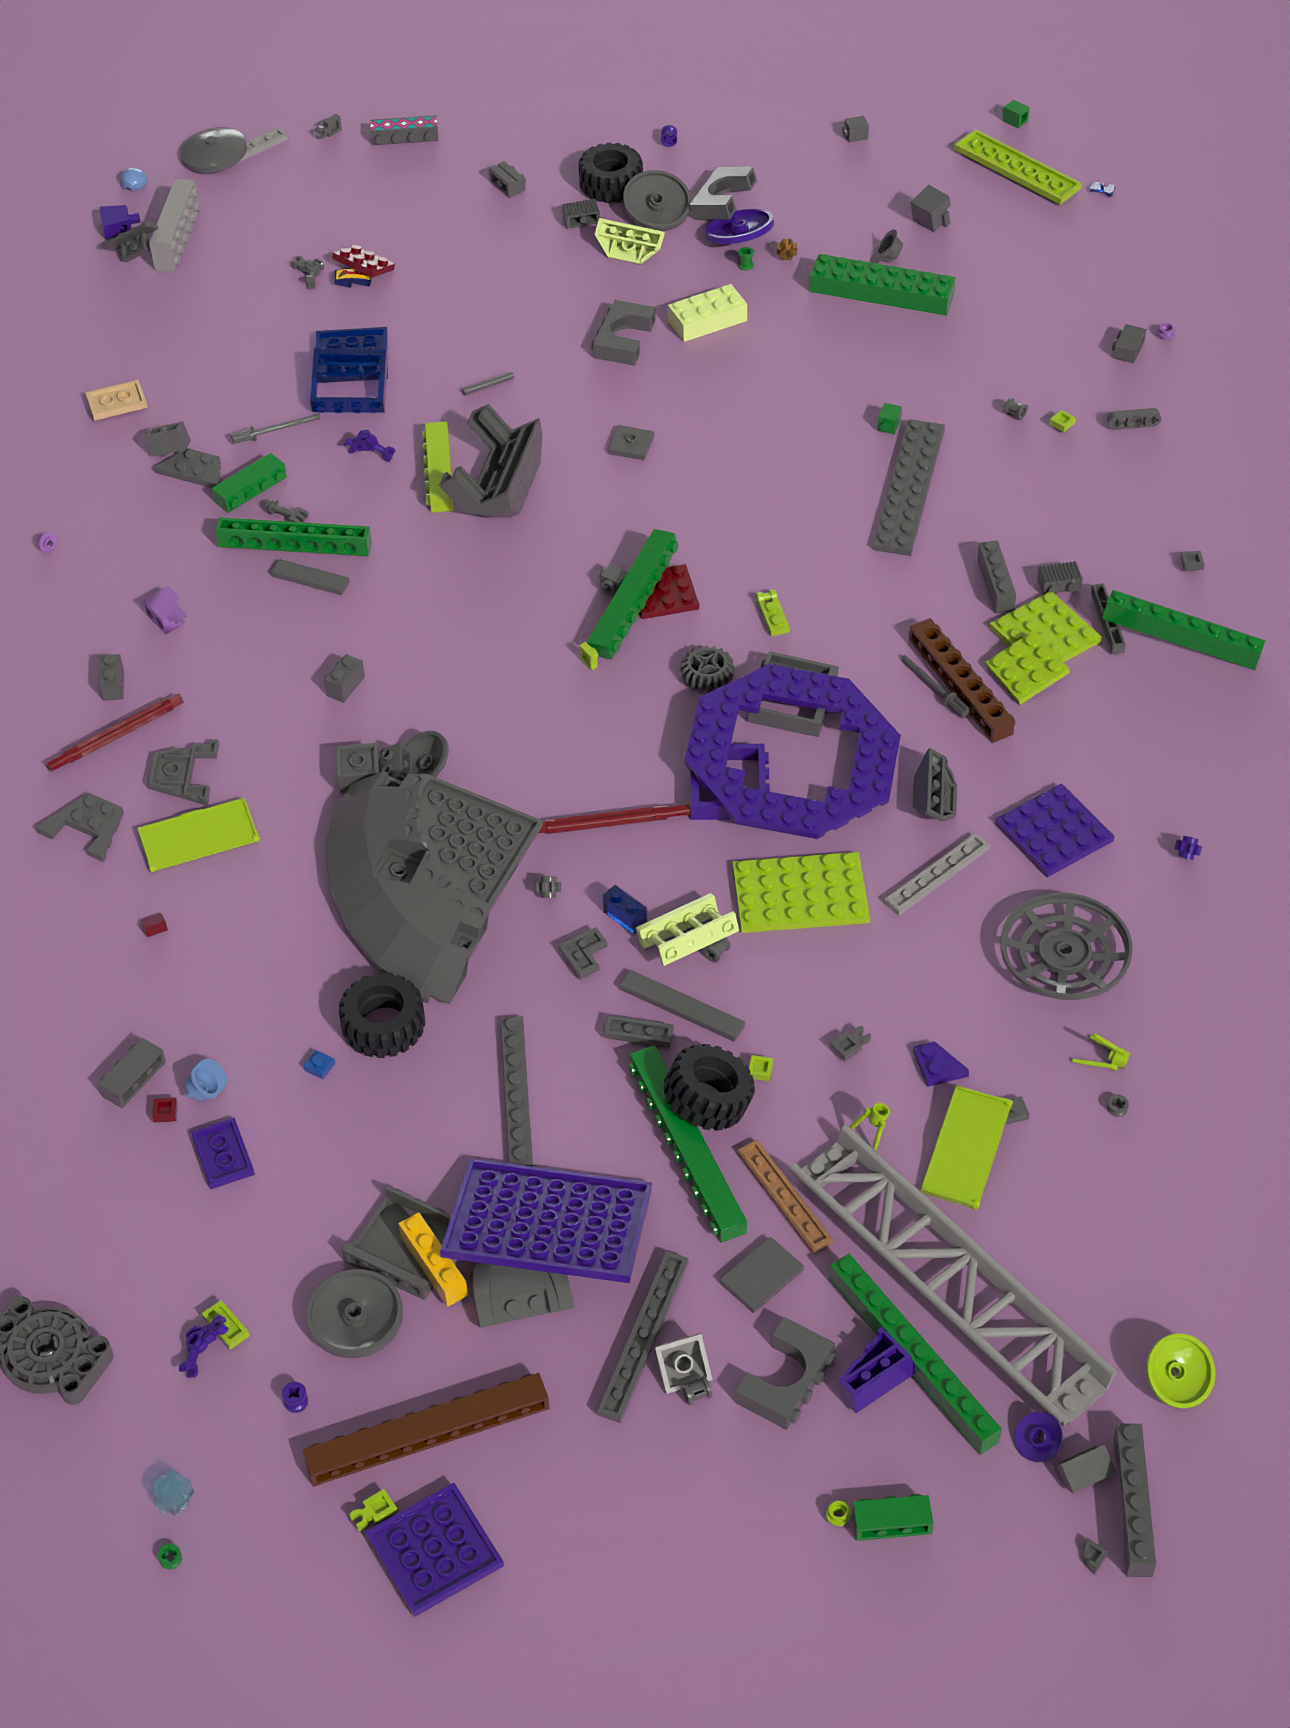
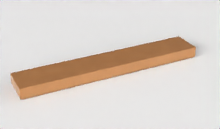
(785, 1196)

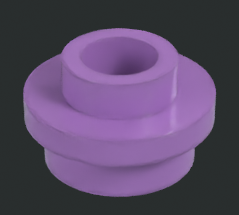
(1166, 331)
(43, 539)

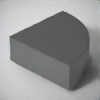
(1093, 1555)

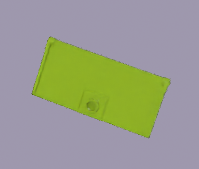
(198, 834)
(966, 1147)

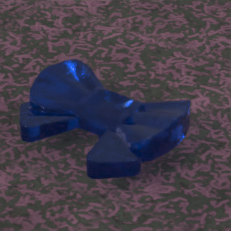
(1096, 186)

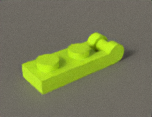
(772, 613)

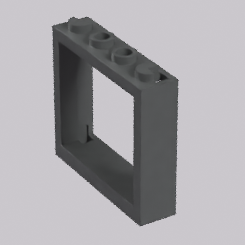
(787, 721)

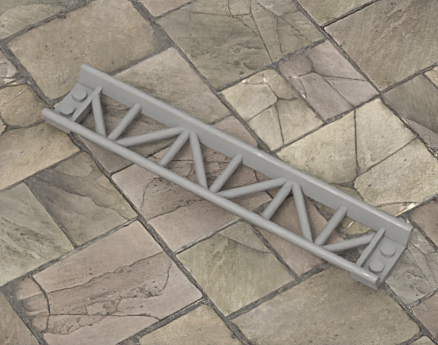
(1066, 1399)

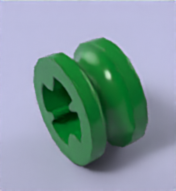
(174, 1550)

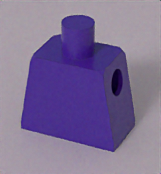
(117, 220)

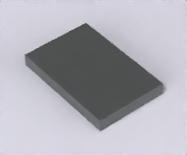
(762, 1274)

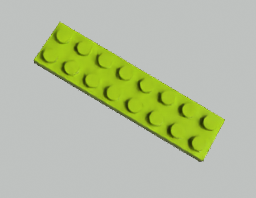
(1018, 166)

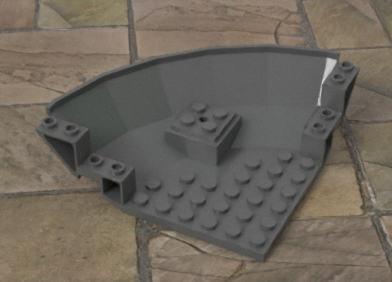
(453, 865)

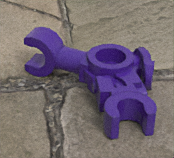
(369, 442)
(198, 1341)

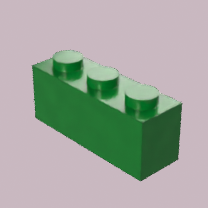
(892, 1517)

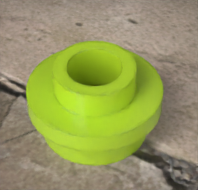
(838, 1506)

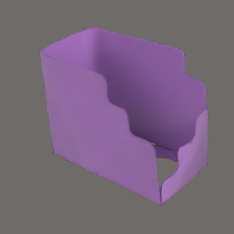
(164, 610)

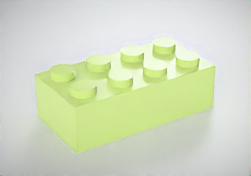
(707, 312)

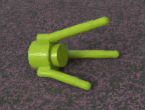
(1118, 1055)
(877, 1118)

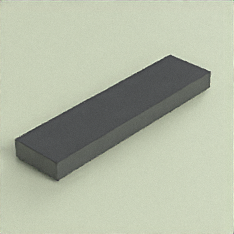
(310, 577)

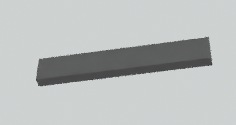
(682, 1005)

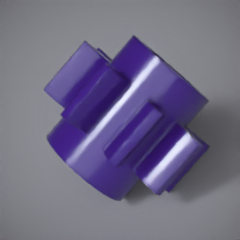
(1188, 847)

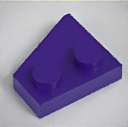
(938, 1064)

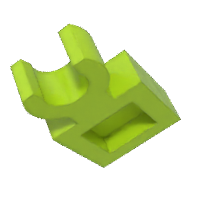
(376, 1508)

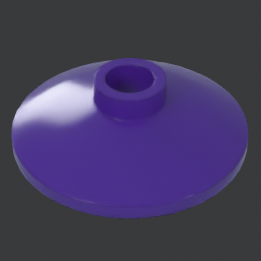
(1029, 1432)

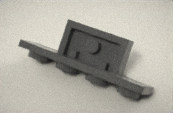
(133, 242)

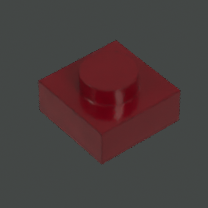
(165, 1110)

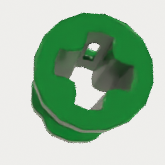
(746, 255)

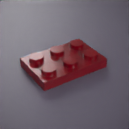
(363, 261)

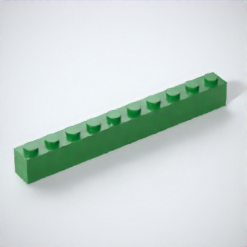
(688, 1149)
(928, 1368)

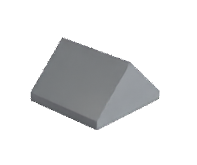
(682, 1362)

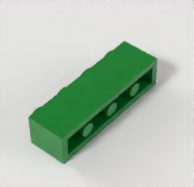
(249, 482)

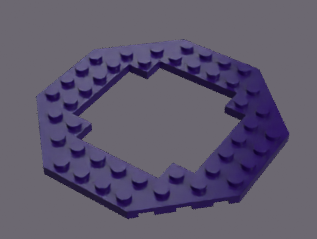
(779, 812)

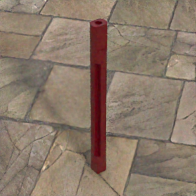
(114, 732)
(613, 818)

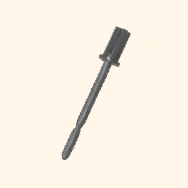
(251, 434)
(950, 699)

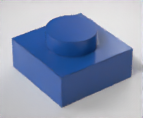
(319, 1064)

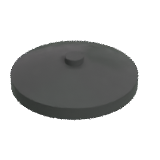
(213, 150)
(657, 200)
(354, 1313)

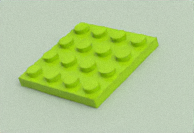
(1053, 621)

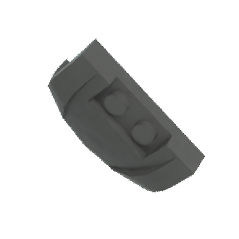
(517, 1293)

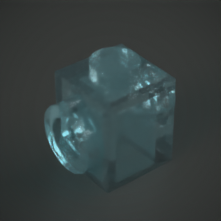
(172, 1492)

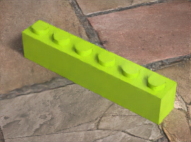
(438, 463)

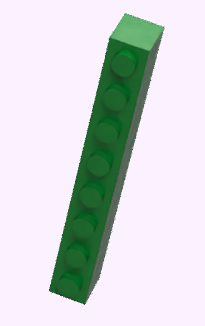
(633, 593)
(1183, 629)

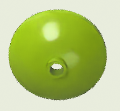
(1193, 1370)

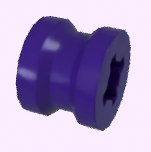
(668, 140)
(295, 1403)

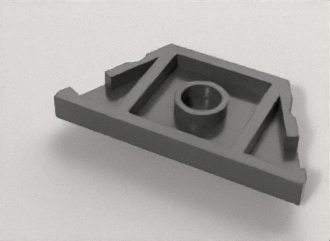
(192, 467)

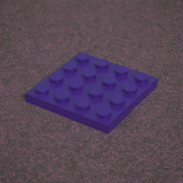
(1054, 830)
(434, 1549)

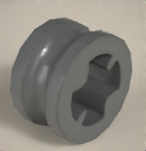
(1122, 1101)

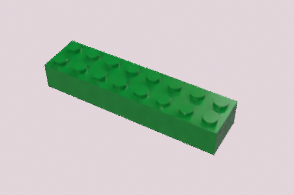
(882, 284)

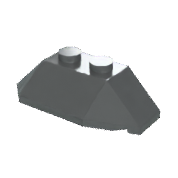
(935, 787)

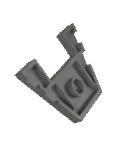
(174, 768)
(91, 816)

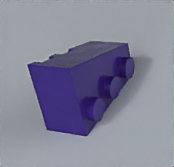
(875, 1372)

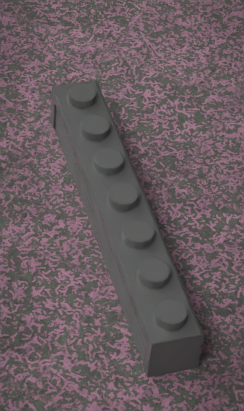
(1111, 630)

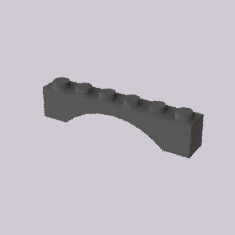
(1138, 1528)

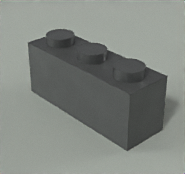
(131, 1072)

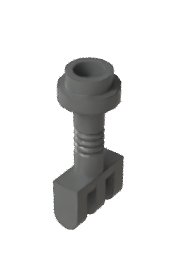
(297, 515)

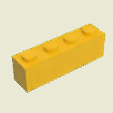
(426, 1251)

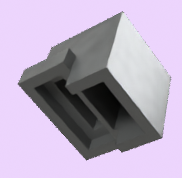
(930, 208)

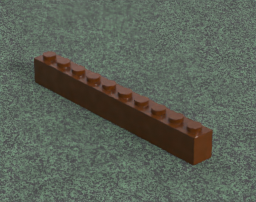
(426, 1429)

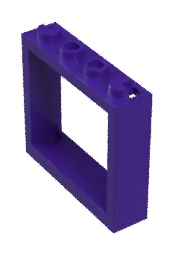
(712, 810)

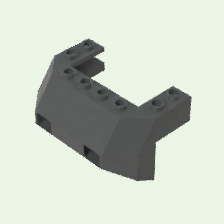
(506, 471)

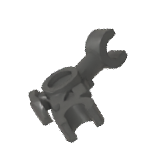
(312, 269)

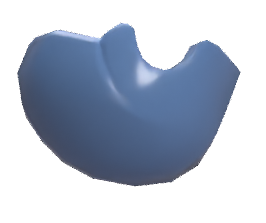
(133, 179)

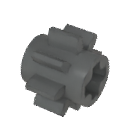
(548, 887)

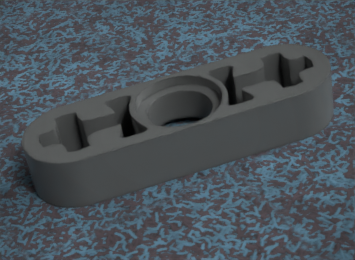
(1120, 423)

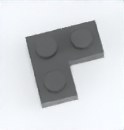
(579, 950)

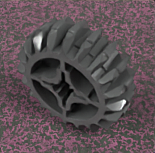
(712, 667)

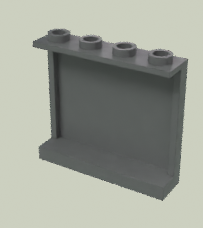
(383, 1250)

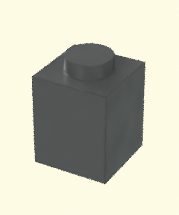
(856, 129)

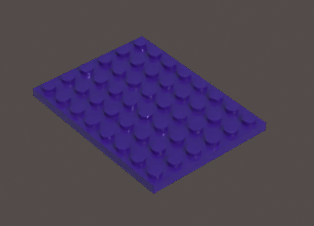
(547, 1220)

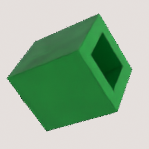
(1015, 114)
(889, 418)

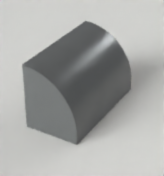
(1085, 1468)

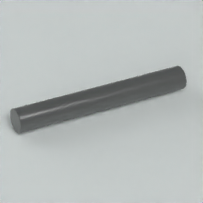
(487, 383)

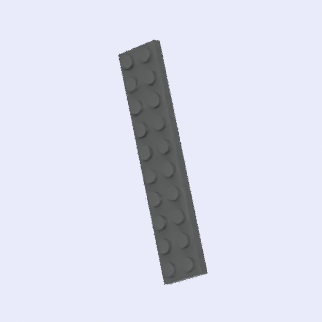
(909, 487)

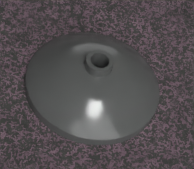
(428, 753)

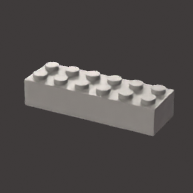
(175, 225)

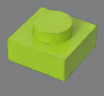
(1062, 420)
(588, 656)
(761, 1067)

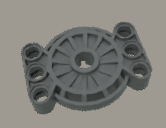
(51, 1370)

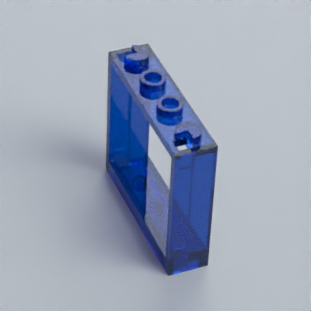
(349, 356)

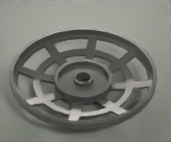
(1068, 939)

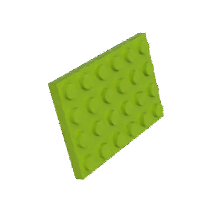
(800, 892)

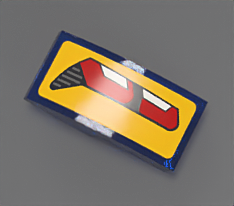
(347, 276)

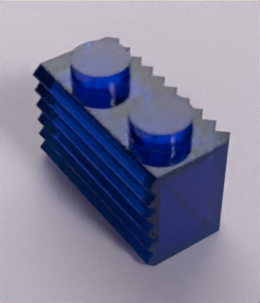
(624, 908)

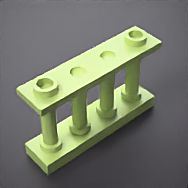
(681, 919)

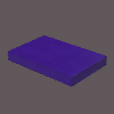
(222, 1153)

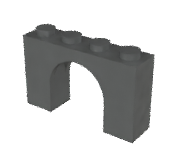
(710, 203)
(622, 316)
(784, 1403)

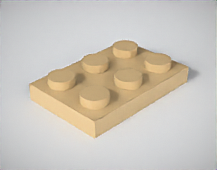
(116, 400)

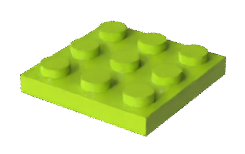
(1027, 667)

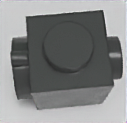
(612, 578)

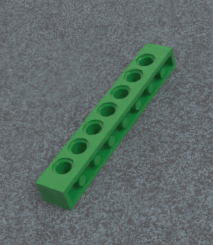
(293, 536)

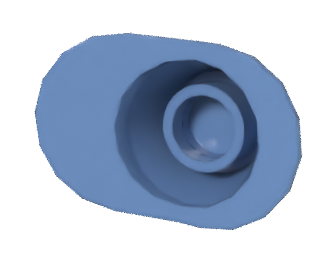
(206, 1080)

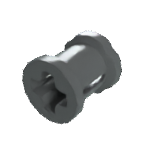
(1015, 408)
(714, 950)
(697, 1390)

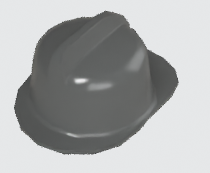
(888, 249)

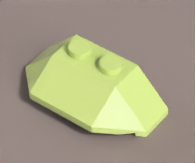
(628, 241)

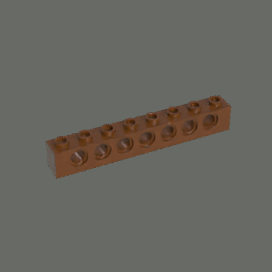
(962, 680)

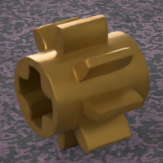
(787, 249)

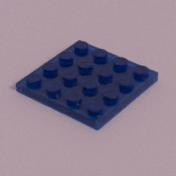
(351, 338)

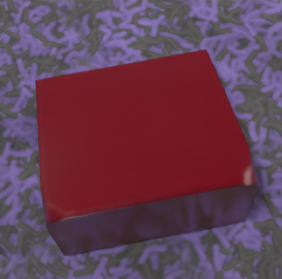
(154, 925)

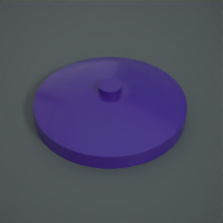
(741, 227)

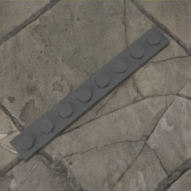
(516, 1091)
(642, 1337)

